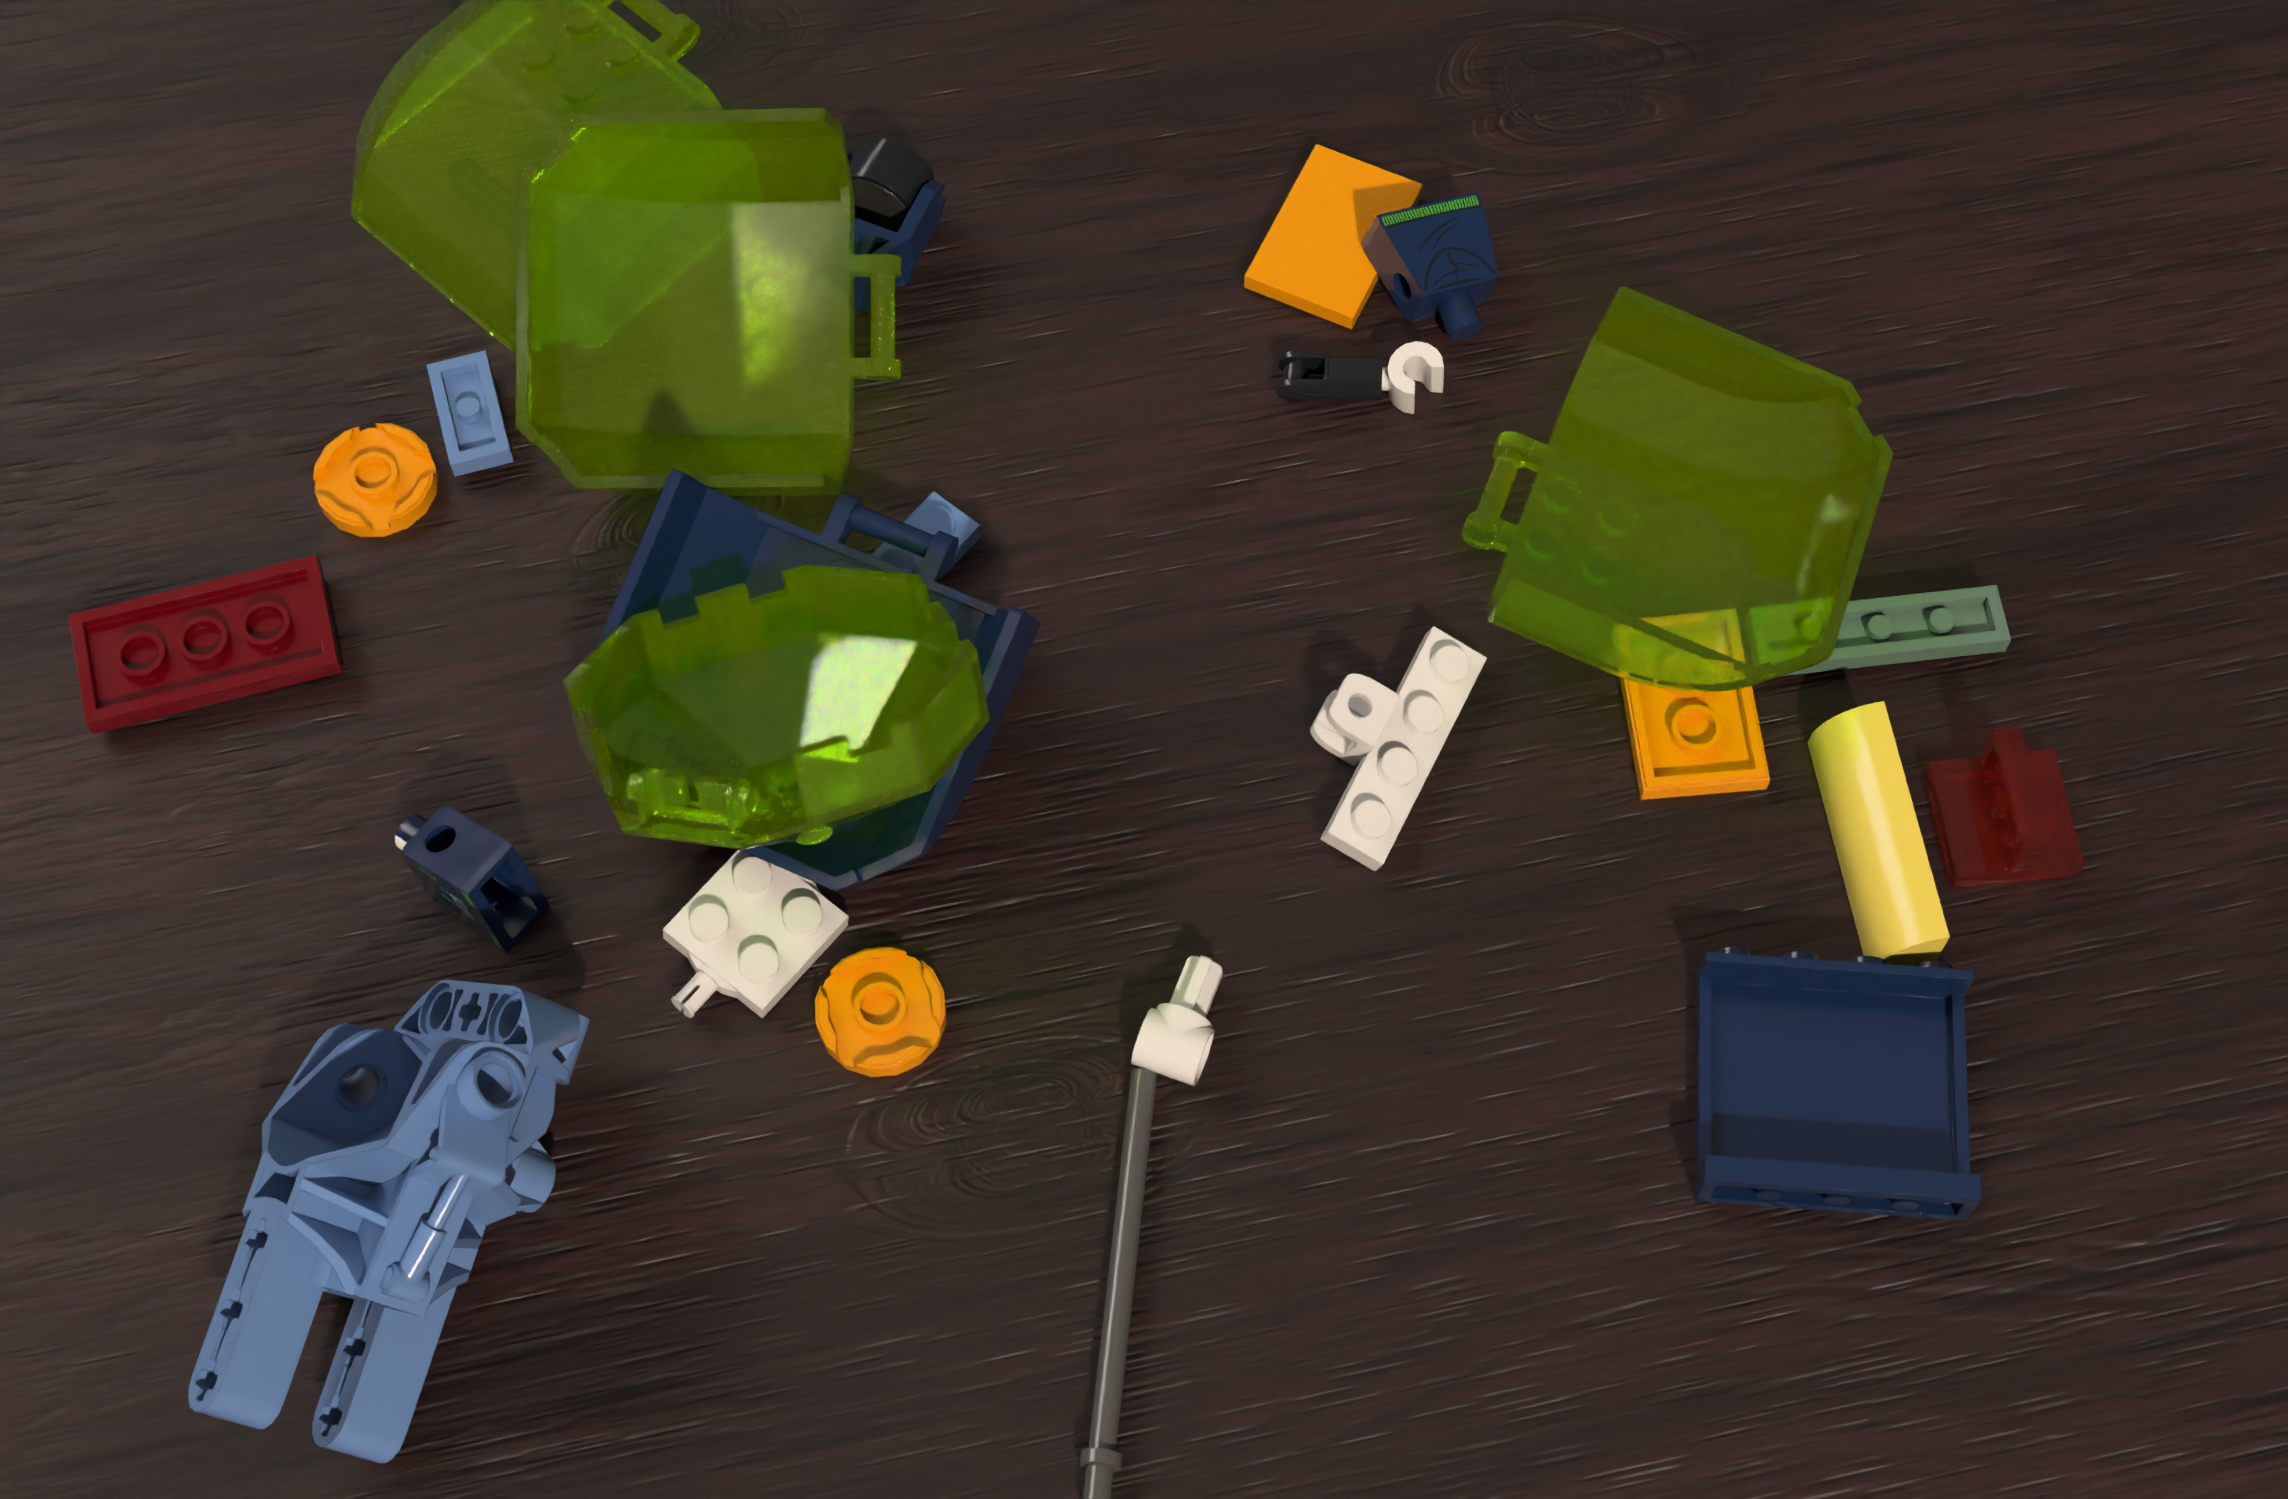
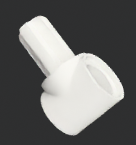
(1176, 1033)

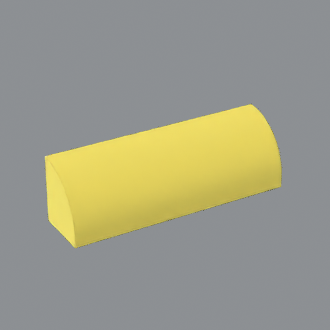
(1878, 837)

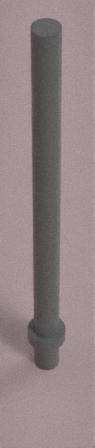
(1101, 1457)

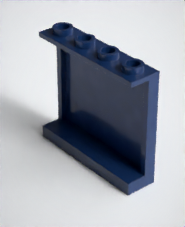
(1833, 1085)

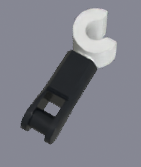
(1362, 376)

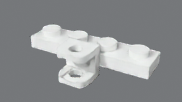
(1393, 740)

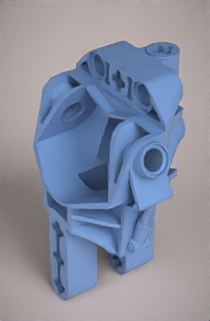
(384, 1200)

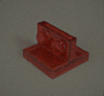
(2003, 814)

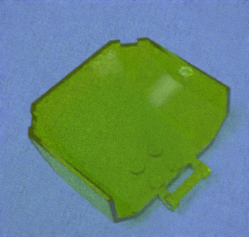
(475, 111)
(695, 302)
(1686, 507)

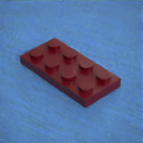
(204, 644)

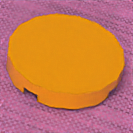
(375, 480)
(880, 1012)

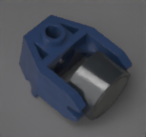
(894, 207)

